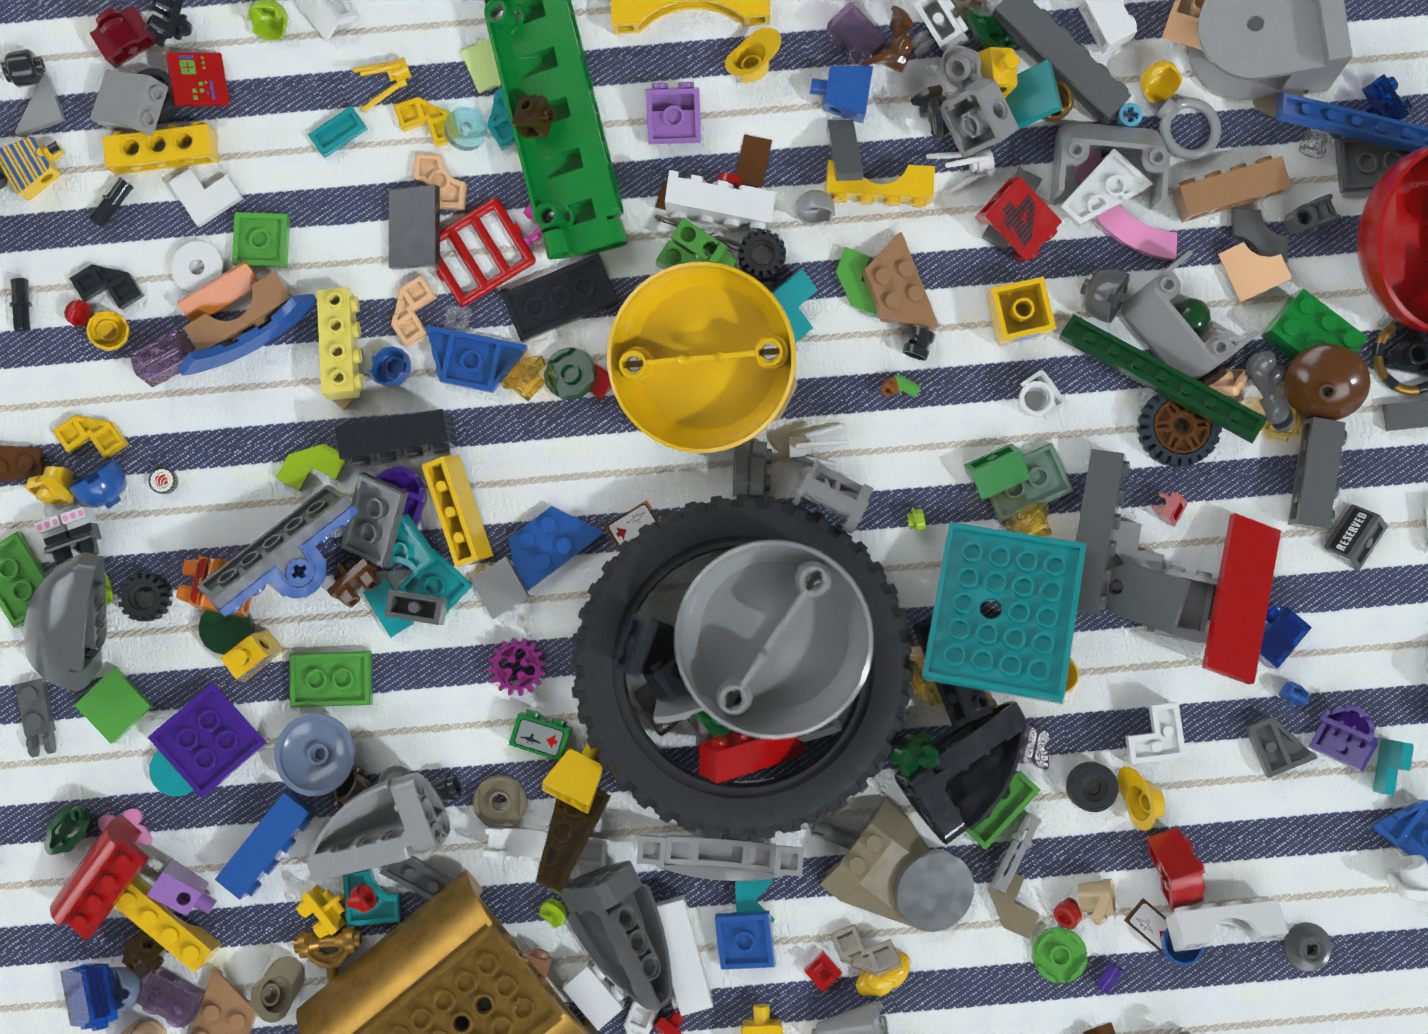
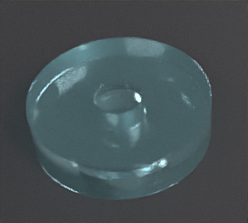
(457, 136)

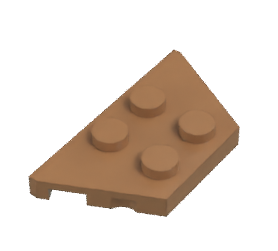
(898, 287)
(224, 1009)

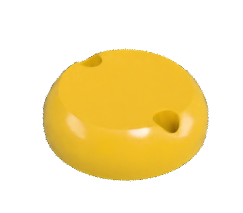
(701, 357)

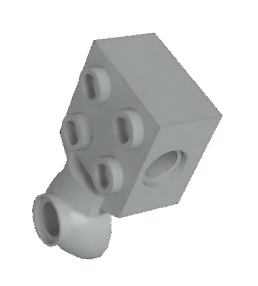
(977, 110)

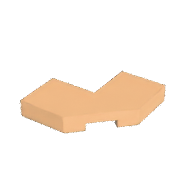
(409, 300)

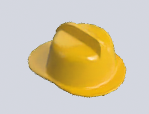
(752, 56)
(1142, 798)

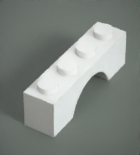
(1258, 920)

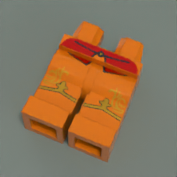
(201, 570)

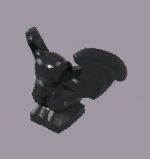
(930, 102)

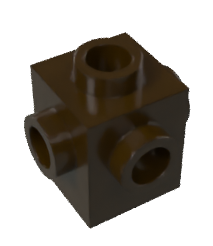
(534, 116)
(143, 955)

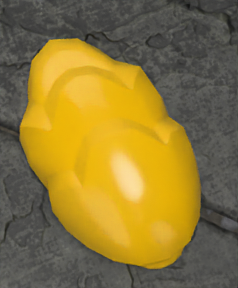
(871, 985)

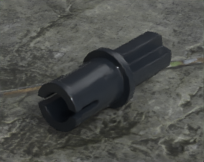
(111, 202)
(20, 304)

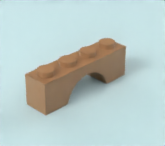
(267, 298)

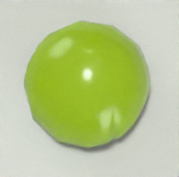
(268, 19)

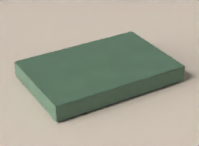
(1046, 483)

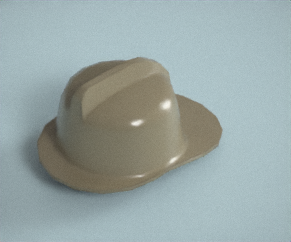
(277, 989)

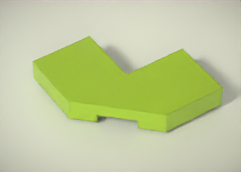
(300, 465)

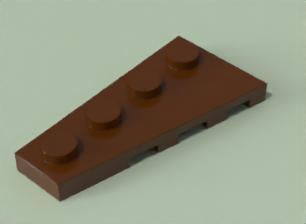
(20, 463)

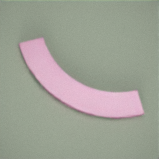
(1124, 226)

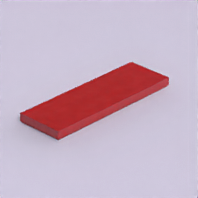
(1241, 599)

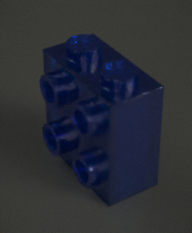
(90, 995)

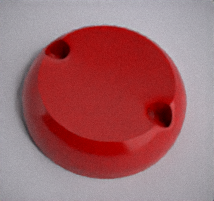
(1395, 241)

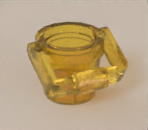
(525, 377)
(1031, 520)

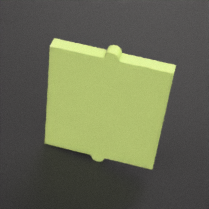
(482, 65)

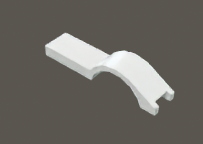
(531, 844)

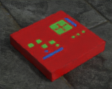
(197, 79)

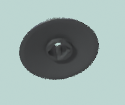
(1296, 944)

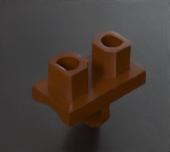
(351, 578)

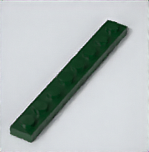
(1163, 378)

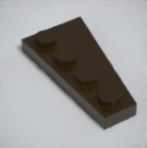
(566, 840)

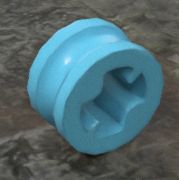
(1134, 110)

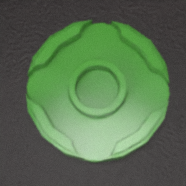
(1059, 955)

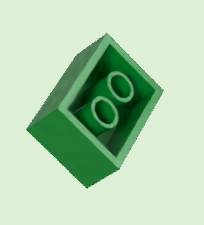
(1309, 323)

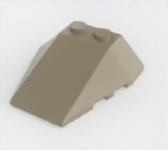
(873, 862)

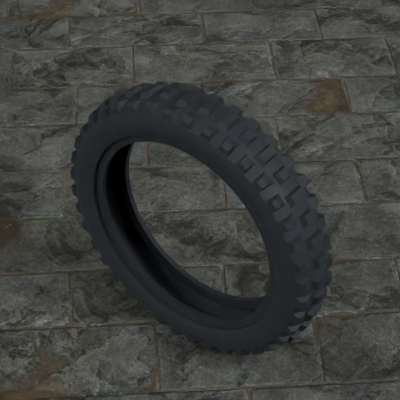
(690, 797)

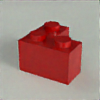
(1178, 868)

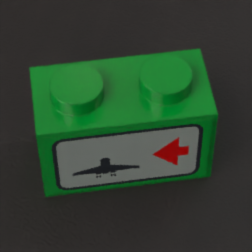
(540, 735)

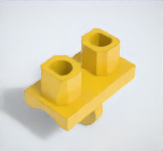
(325, 908)

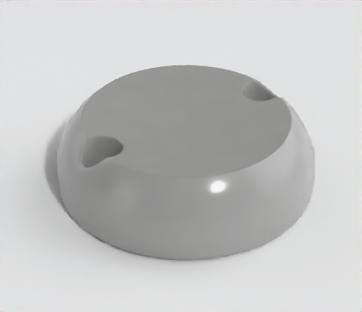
(774, 639)

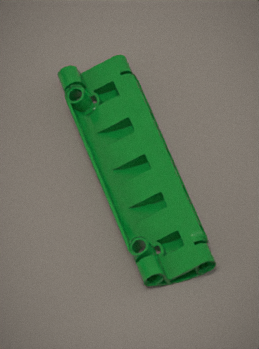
(574, 164)

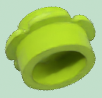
(916, 520)

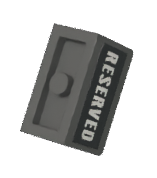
(1356, 536)

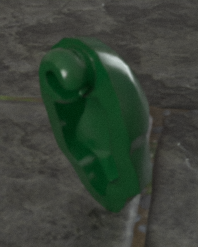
(987, 30)
(67, 829)

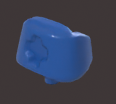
(1295, 694)

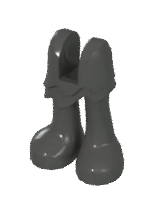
(1266, 376)

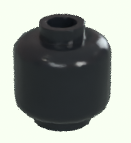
(23, 68)

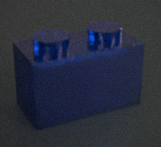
(1281, 635)

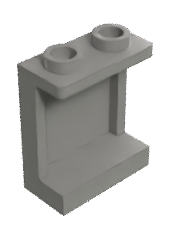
(129, 101)
(1196, 606)

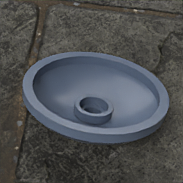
(298, 756)

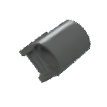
(1315, 215)

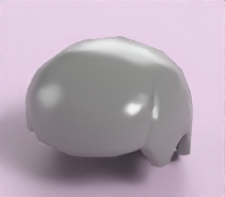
(814, 207)

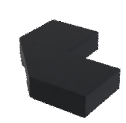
(97, 279)

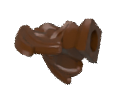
(900, 45)

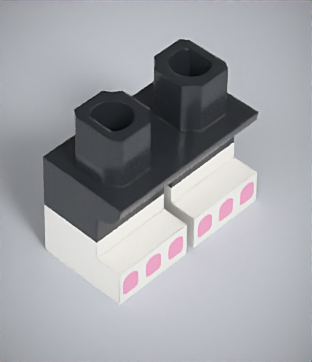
(70, 531)

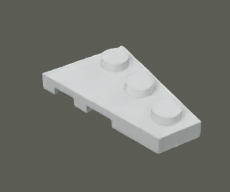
(1104, 188)

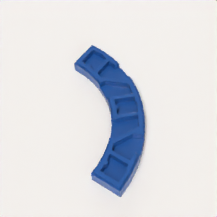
(250, 341)

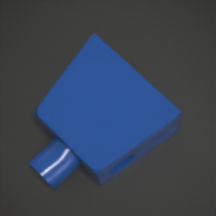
(845, 91)

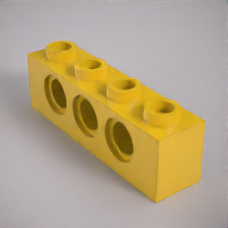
(200, 152)

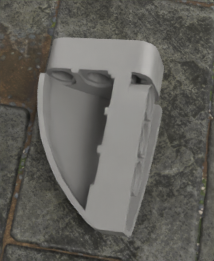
(380, 828)

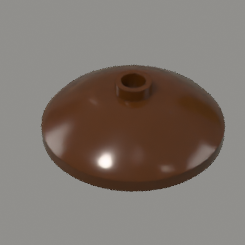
(1327, 367)

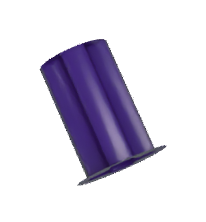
(1109, 977)

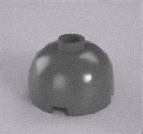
(1104, 293)

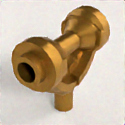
(347, 941)

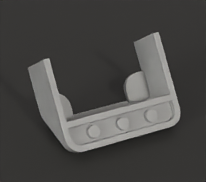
(1076, 139)
(1169, 333)

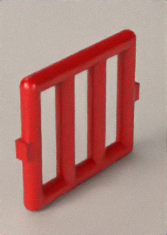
(506, 271)

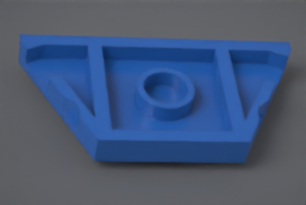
(473, 359)
(548, 544)
(1407, 829)

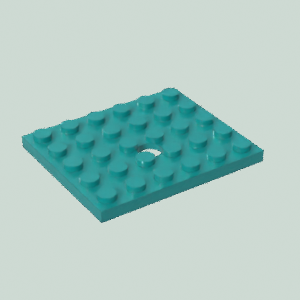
(1031, 640)

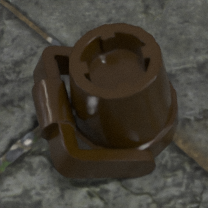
(353, 785)

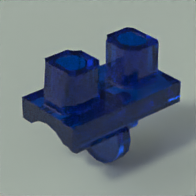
(1385, 100)

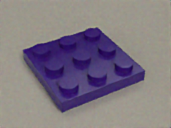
(207, 740)

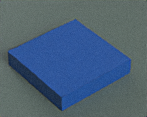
(745, 940)

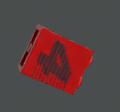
(1020, 218)

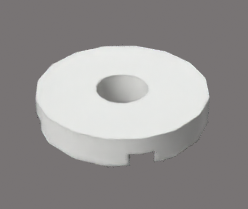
(187, 256)

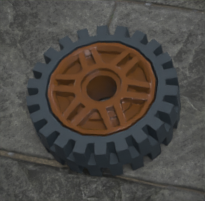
(1167, 444)

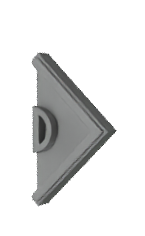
(43, 109)

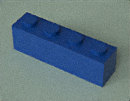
(265, 844)

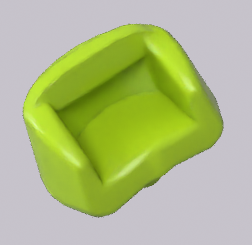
(553, 912)

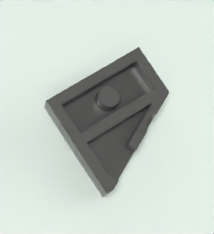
(1277, 747)

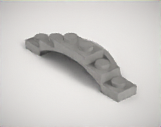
(720, 858)

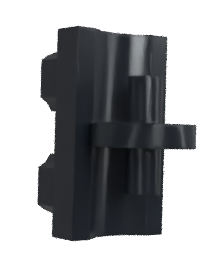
(171, 23)

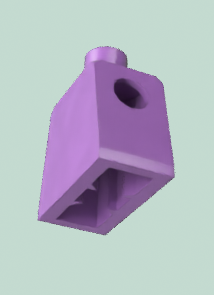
(181, 890)

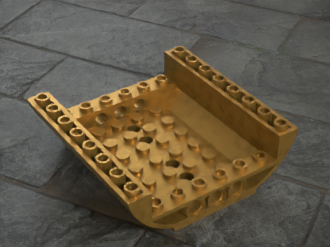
(438, 970)

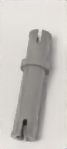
(1029, 823)

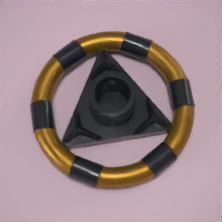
(1408, 357)

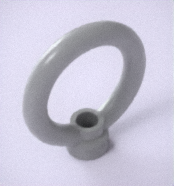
(1167, 113)

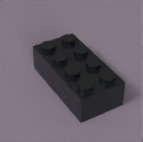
(396, 437)

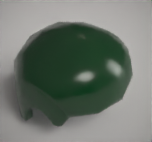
(1195, 313)

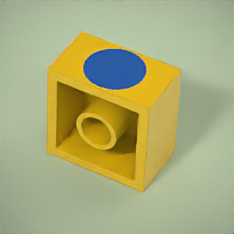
(1020, 311)

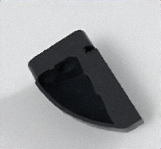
(971, 773)

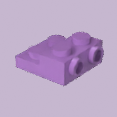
(673, 113)

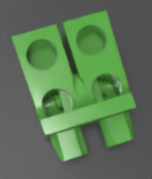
(692, 245)

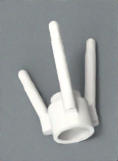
(978, 162)
(801, 445)

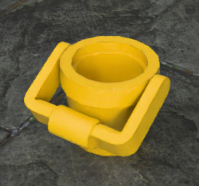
(52, 486)

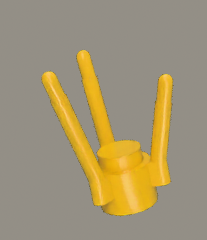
(396, 69)

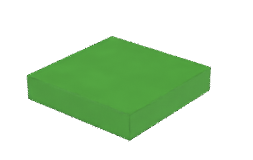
(261, 239)
(113, 705)

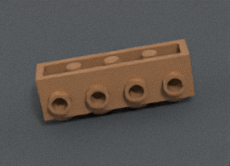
(1231, 189)

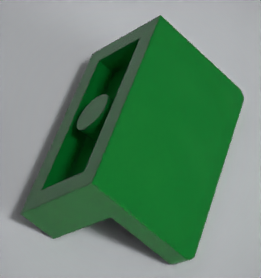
(998, 471)

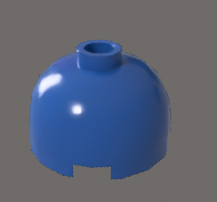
(101, 486)

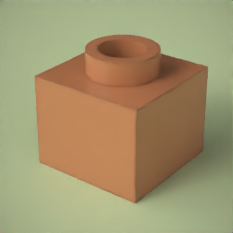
(540, 959)

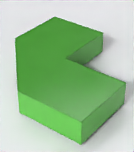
(850, 277)

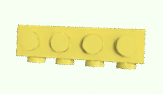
(338, 343)

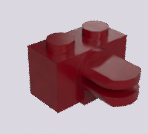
(121, 35)

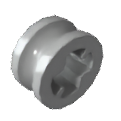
(922, 42)

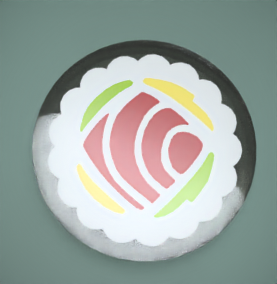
(163, 480)

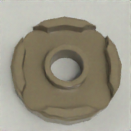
(515, 796)

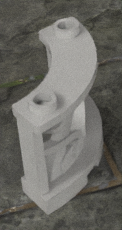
(844, 499)

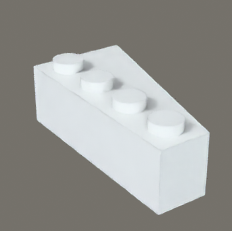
(718, 202)

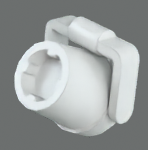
(1039, 396)
(1412, 878)

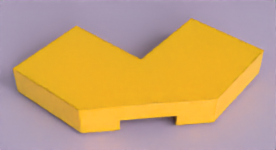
(419, 112)
(80, 429)

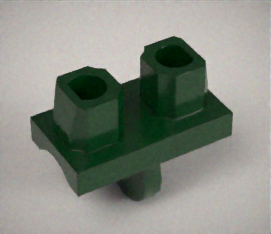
(915, 753)

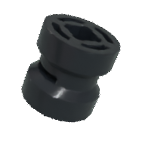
(918, 343)

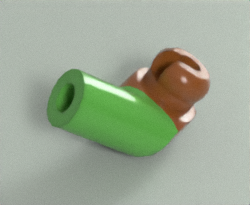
(898, 384)

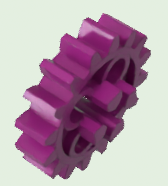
(510, 653)

